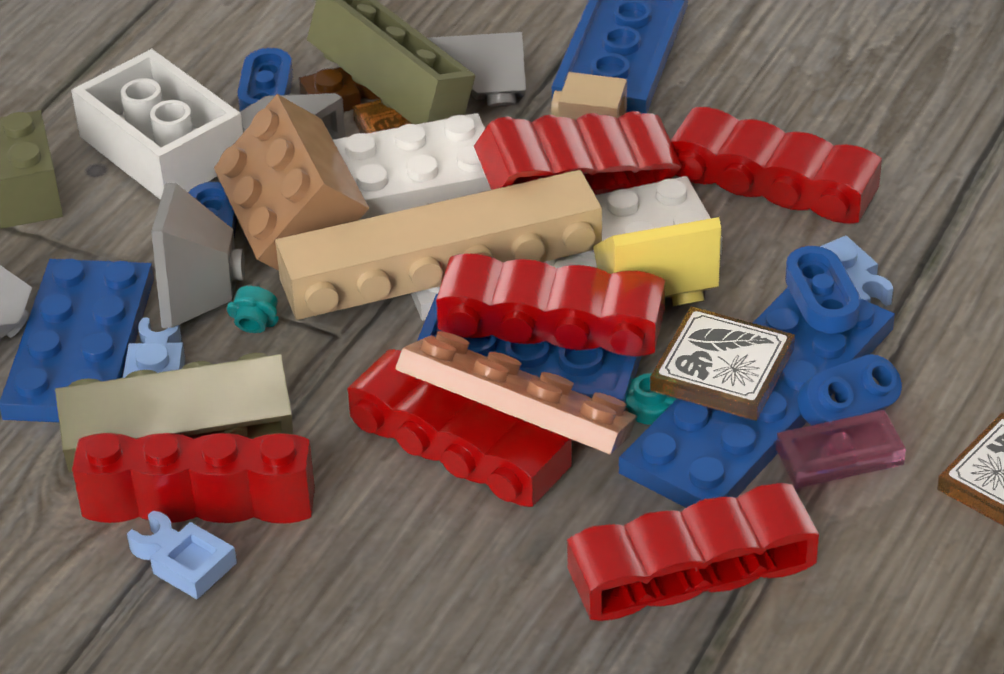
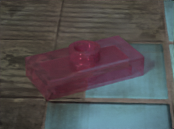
(840, 449)

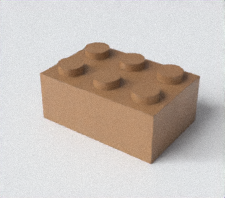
(287, 178)

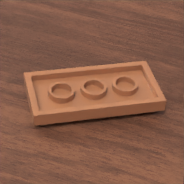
(502, 386)

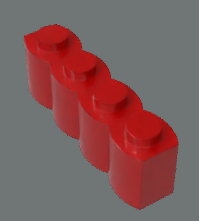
(605, 148)
(782, 167)
(562, 305)
(464, 435)
(187, 478)
(681, 554)

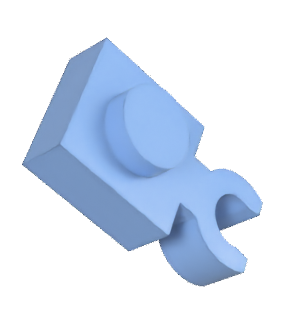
(861, 270)
(157, 350)
(186, 558)

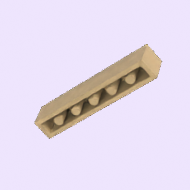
(413, 246)

